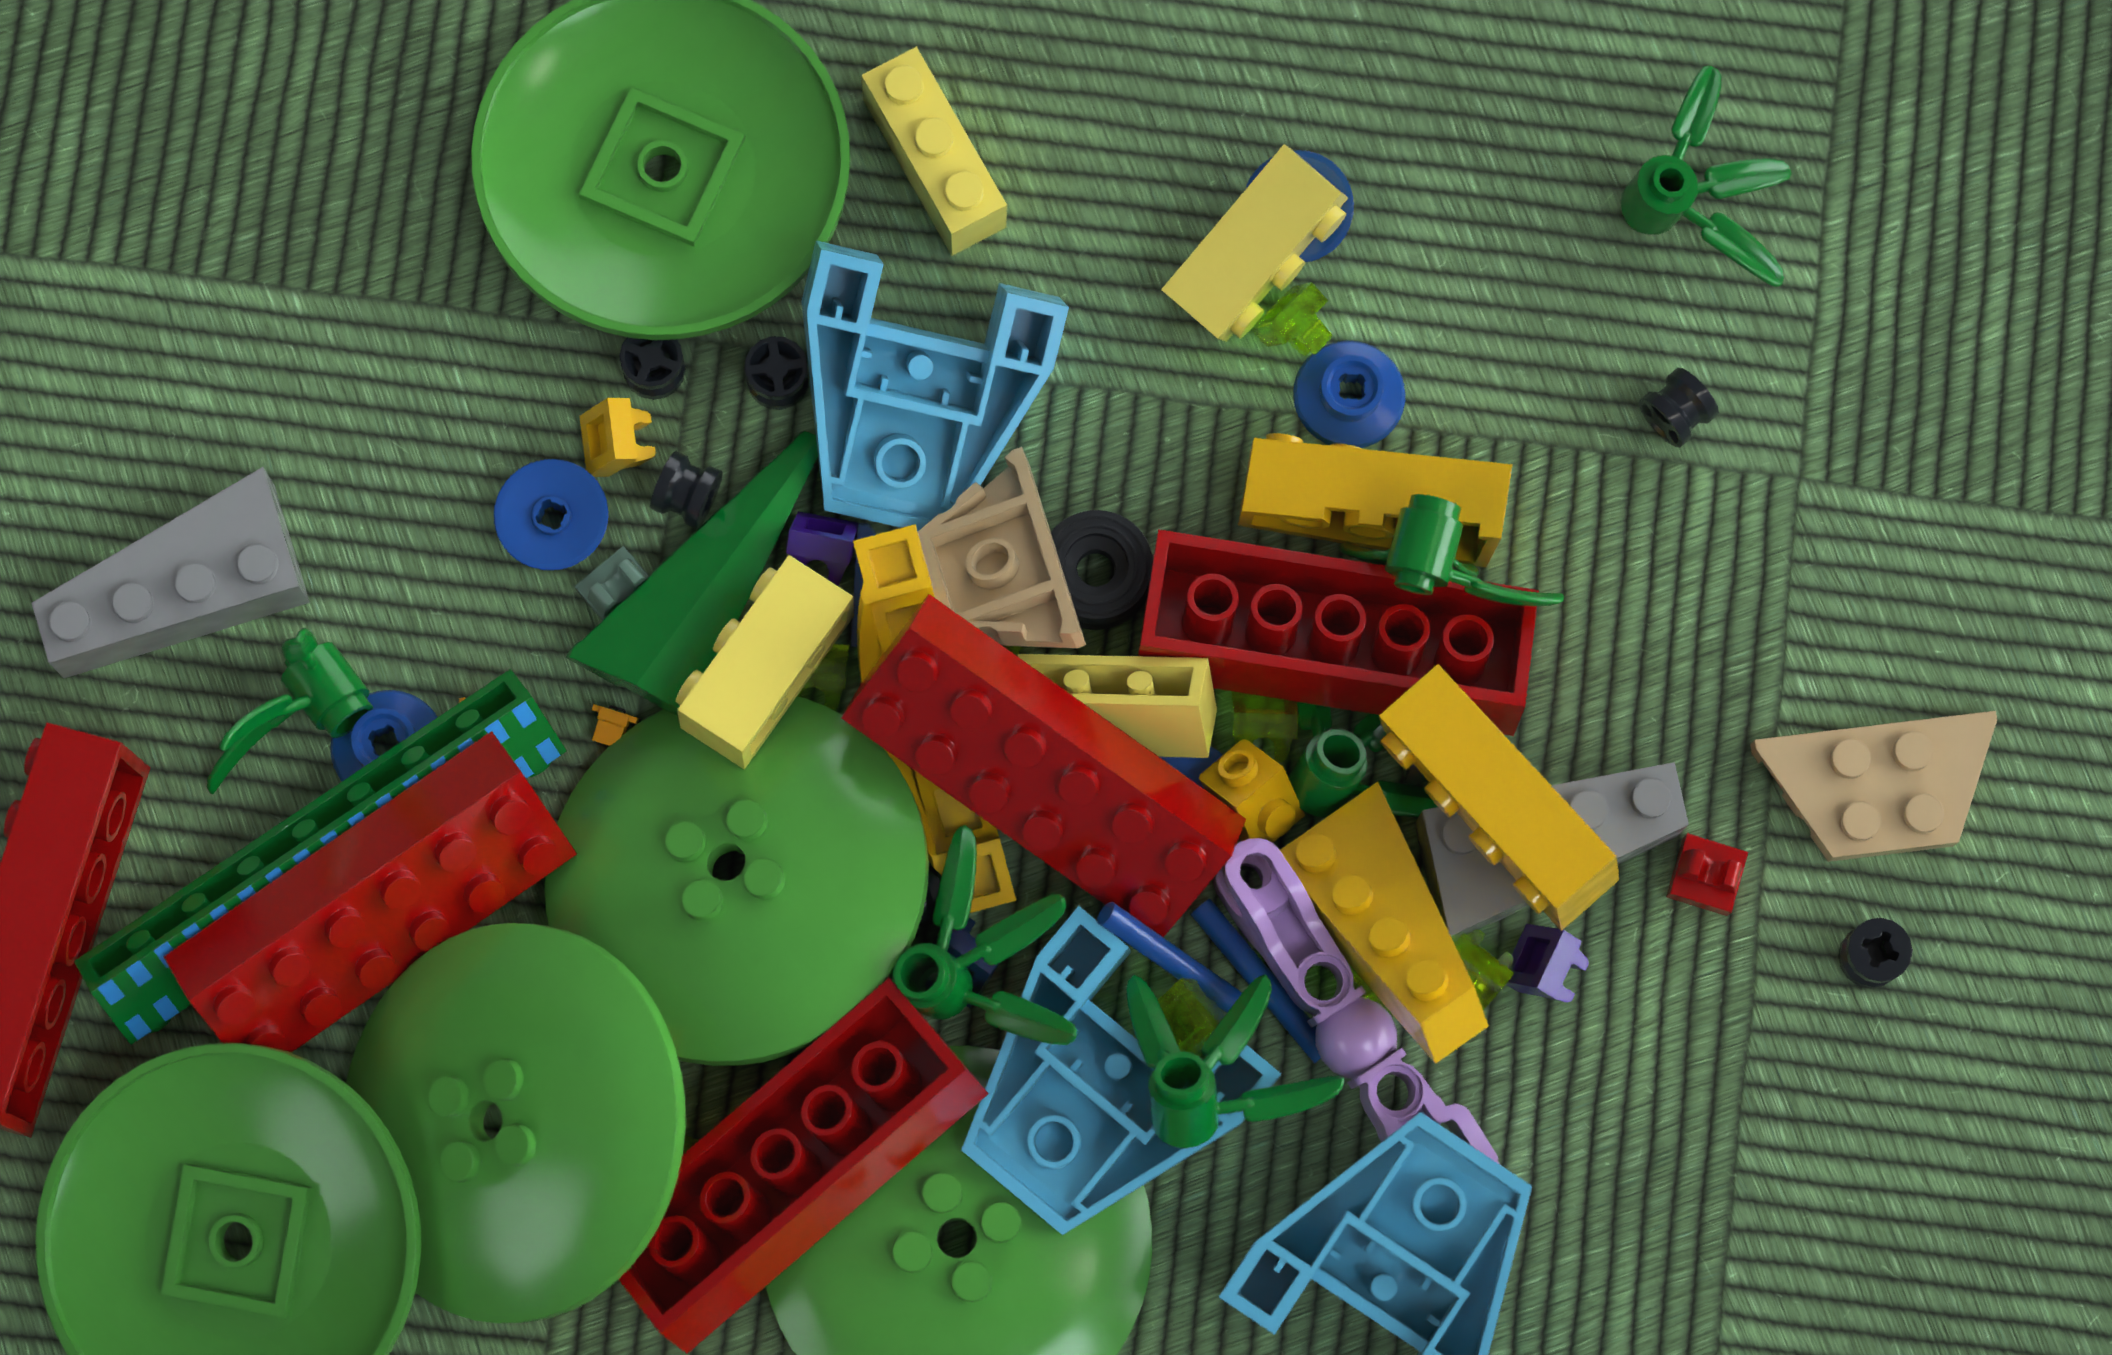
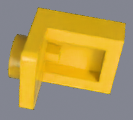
(1255, 789)

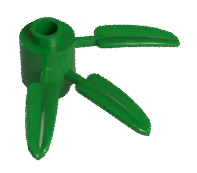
(1668, 185)
(1425, 555)
(320, 686)
(1337, 762)
(930, 963)
(1184, 1085)

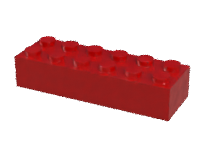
(1330, 628)
(1044, 767)
(53, 895)
(372, 902)
(798, 1162)

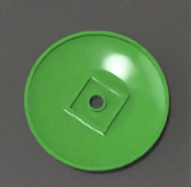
(633, 80)
(807, 924)
(585, 1107)
(211, 1140)
(1021, 1291)

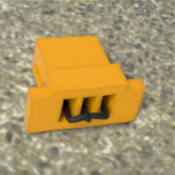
(611, 724)

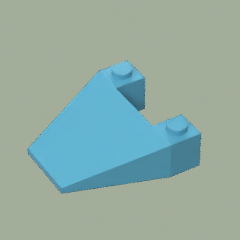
(910, 410)
(1075, 1120)
(1405, 1236)

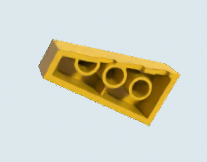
(1358, 493)
(1501, 798)
(1387, 921)

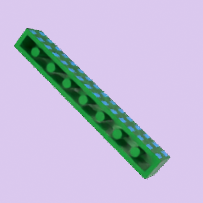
(129, 967)

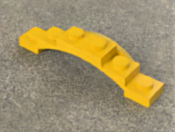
(892, 591)

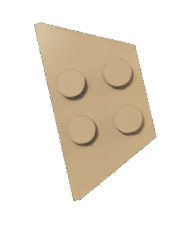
(999, 562)
(1882, 783)

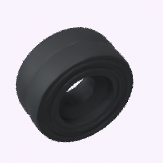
(1127, 550)

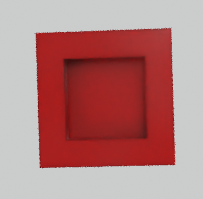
(1707, 874)

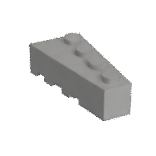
(180, 582)
(1625, 809)

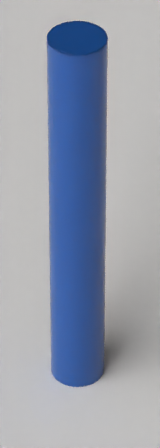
(1166, 954)
(1250, 967)

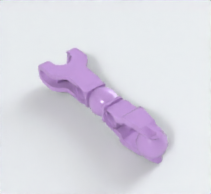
(1352, 1031)

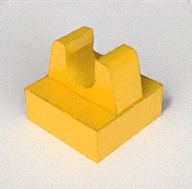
(610, 437)

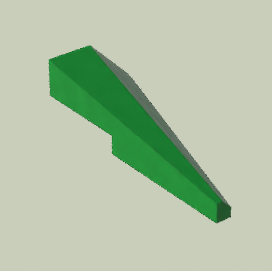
(679, 611)

